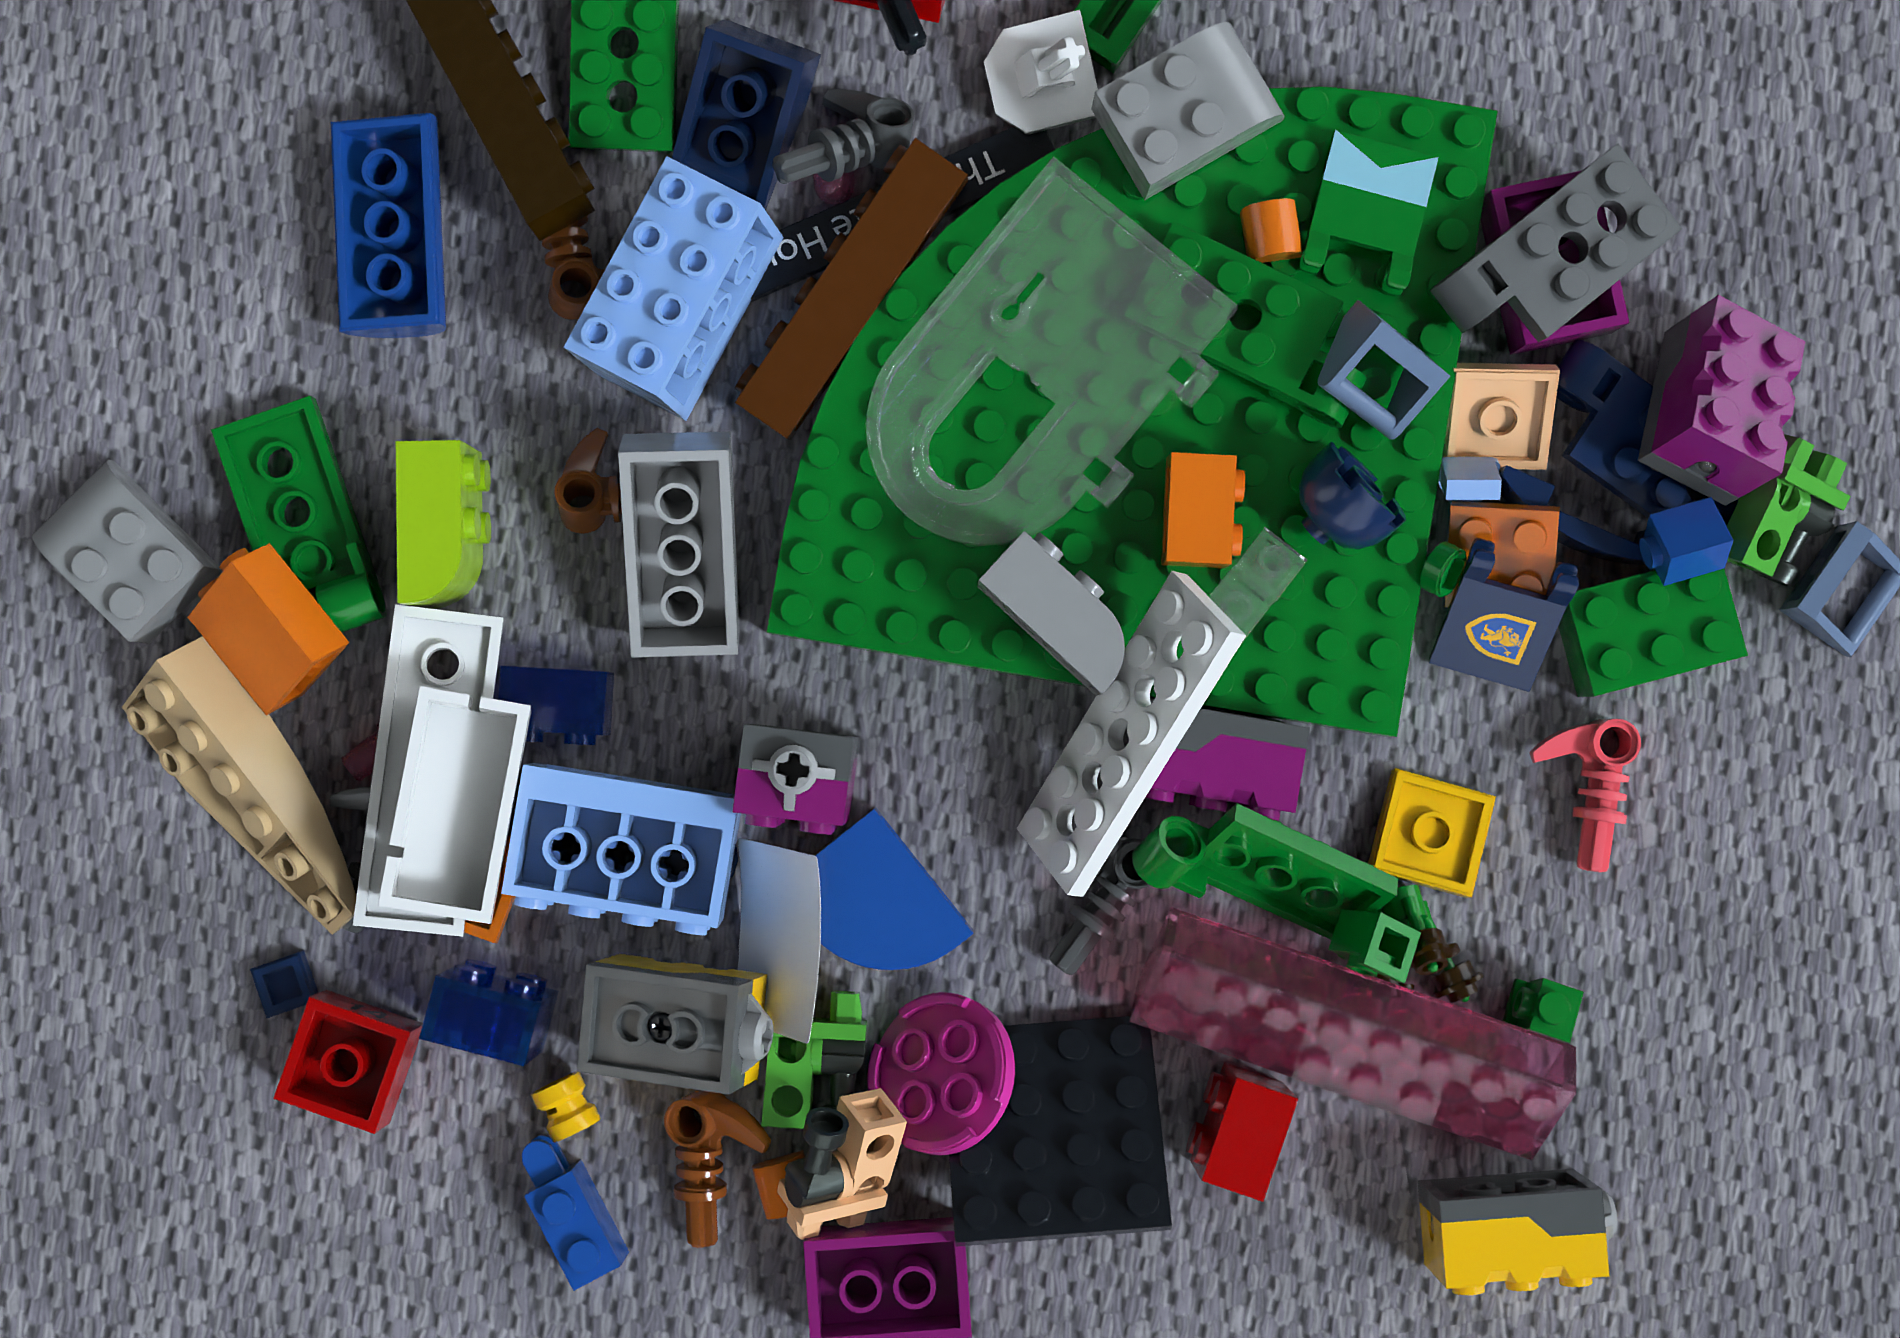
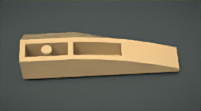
(243, 775)

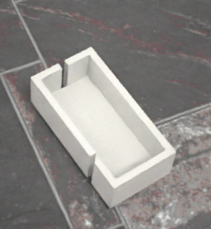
(455, 805)

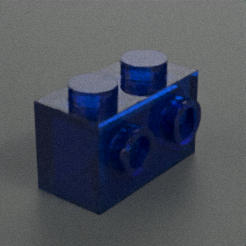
(561, 701)

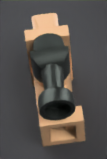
(848, 1180)

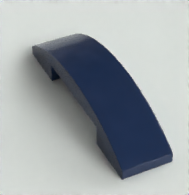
(1572, 532)

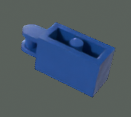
(571, 1214)

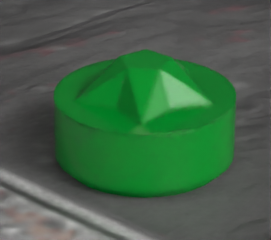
(1443, 569)

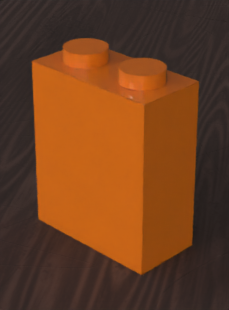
(266, 627)

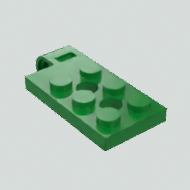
(651, 69)
(1287, 343)
(329, 547)
(1238, 860)

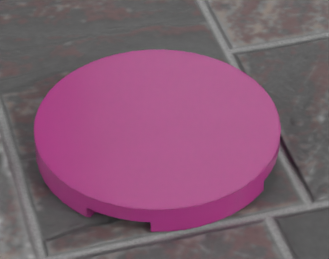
(945, 1071)

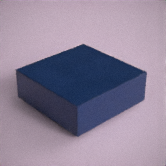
(284, 983)

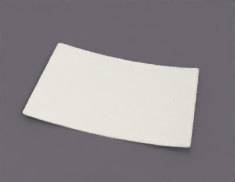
(781, 931)

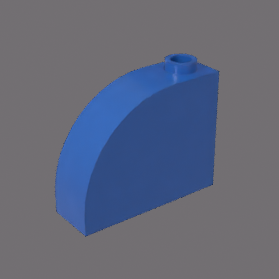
(882, 902)

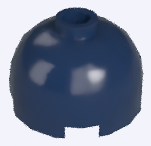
(1345, 501)

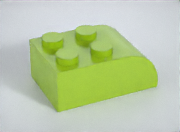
(439, 521)

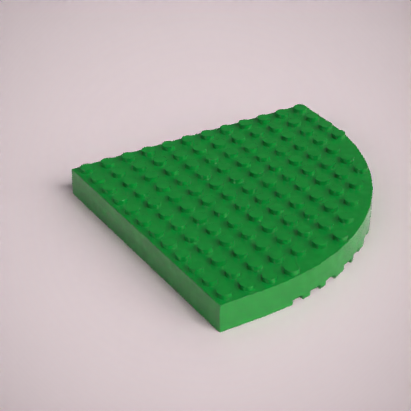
(1345, 624)

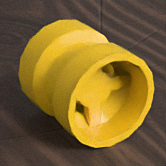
(565, 1106)

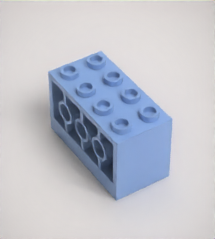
(675, 288)
(601, 815)

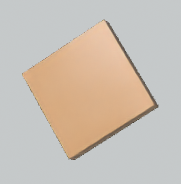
(1503, 413)

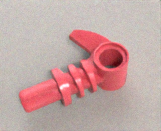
(1603, 785)

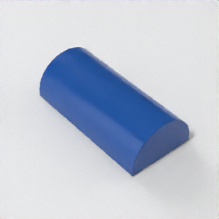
(388, 226)

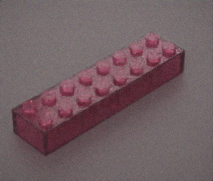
(1354, 1034)

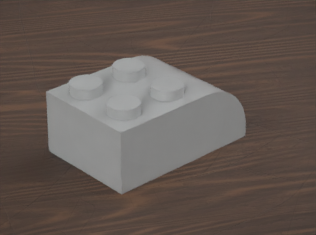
(1185, 108)
(125, 554)
(1057, 610)

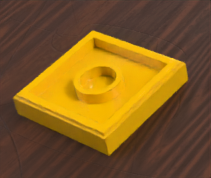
(1432, 832)

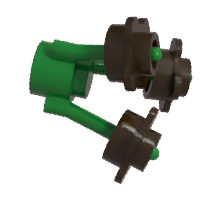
(1432, 950)

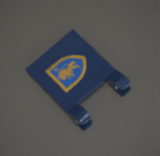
(1501, 628)

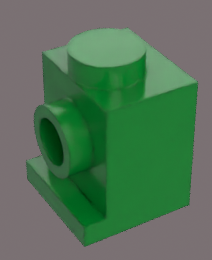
(1374, 944)
(1544, 1008)

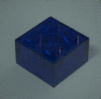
(489, 1012)

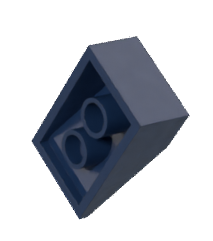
(744, 107)

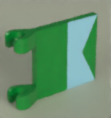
(1373, 200)

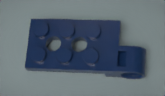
(1613, 431)

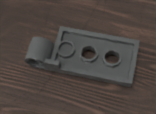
(1526, 262)

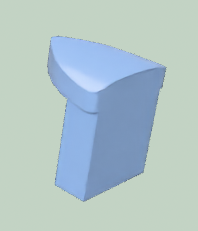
(1470, 478)

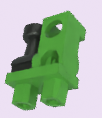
(1781, 514)
(833, 1050)

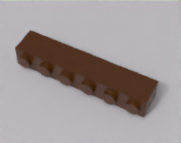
(859, 275)

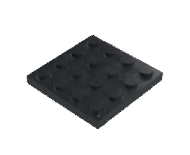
(1074, 1143)

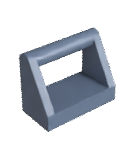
(1415, 388)
(1825, 575)

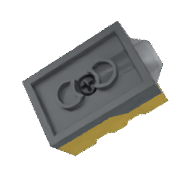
(673, 1023)
(1515, 1229)

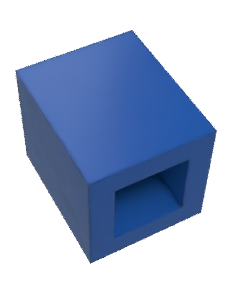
(1686, 541)

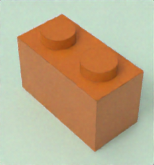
(1201, 510)

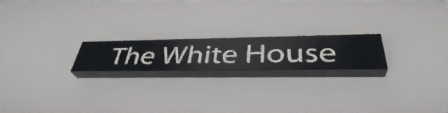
(985, 162)

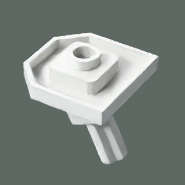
(1042, 74)

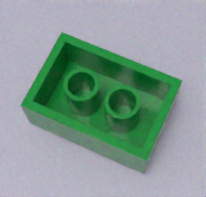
(1648, 631)

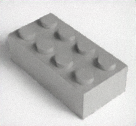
(679, 543)

